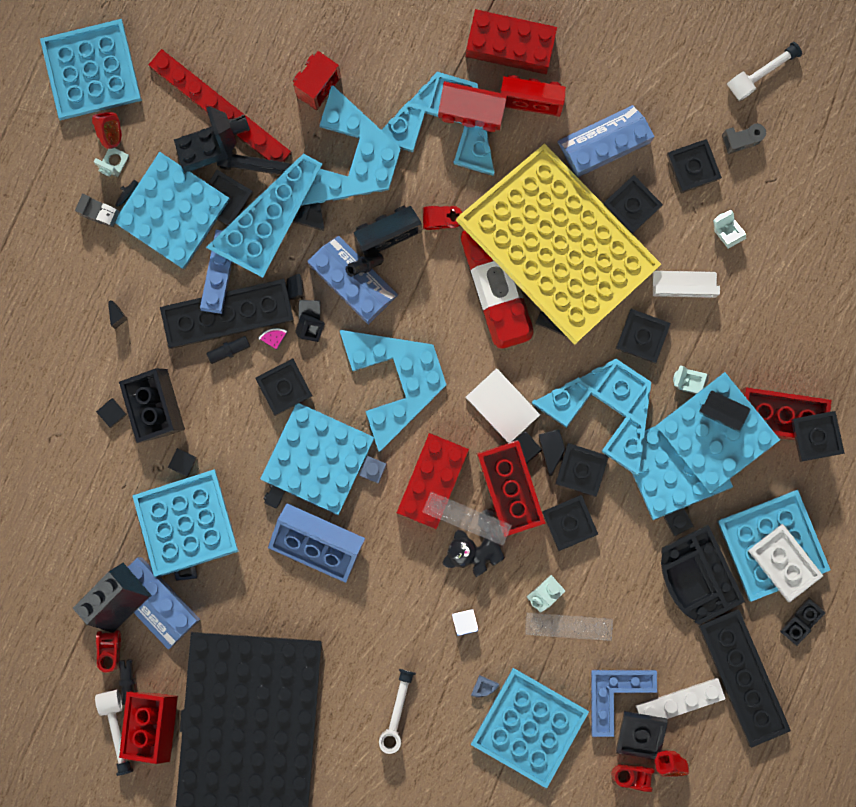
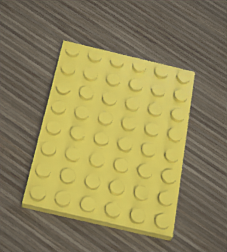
(558, 243)

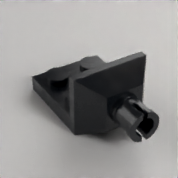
(210, 143)

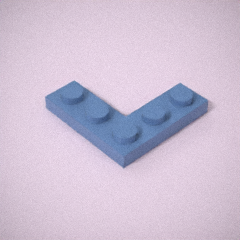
(605, 684)

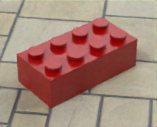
(510, 41)
(780, 408)
(434, 472)
(511, 487)

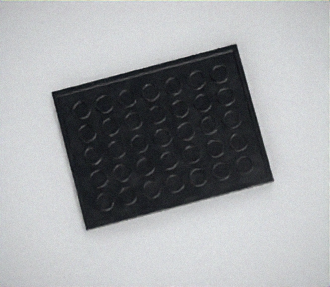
(248, 721)

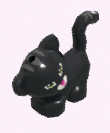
(464, 552)

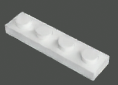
(683, 700)

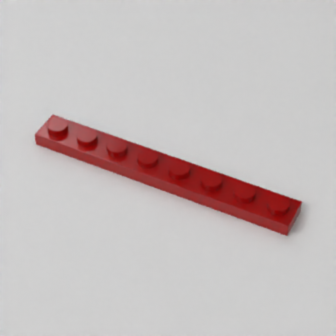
(206, 97)

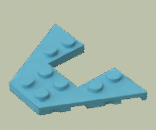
(405, 126)
(373, 160)
(417, 370)
(619, 389)

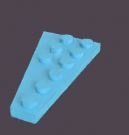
(263, 225)

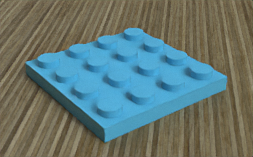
(90, 69)
(172, 210)
(711, 448)
(317, 458)
(666, 478)
(185, 523)
(750, 526)
(529, 727)

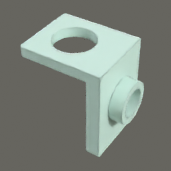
(108, 169)

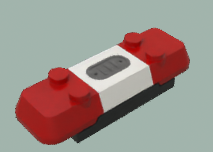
(498, 297)

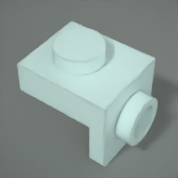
(728, 229)
(690, 380)
(545, 594)

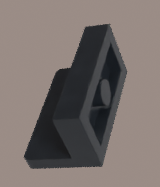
(725, 411)

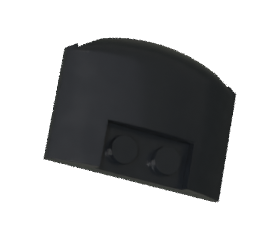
(699, 576)

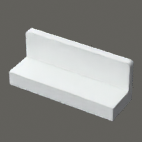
(685, 284)

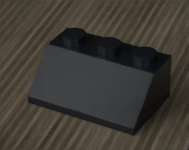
(388, 230)
(151, 405)
(112, 599)

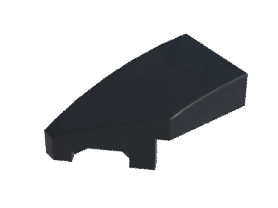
(552, 449)

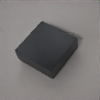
(111, 413)
(182, 462)

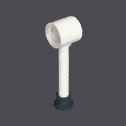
(743, 85)
(405, 678)
(109, 704)

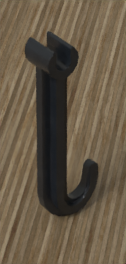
(253, 164)

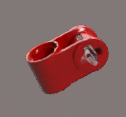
(437, 217)
(109, 649)
(638, 777)

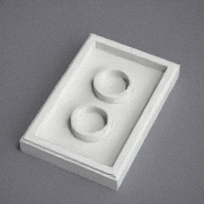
(502, 406)
(785, 563)

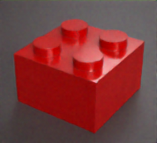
(316, 80)

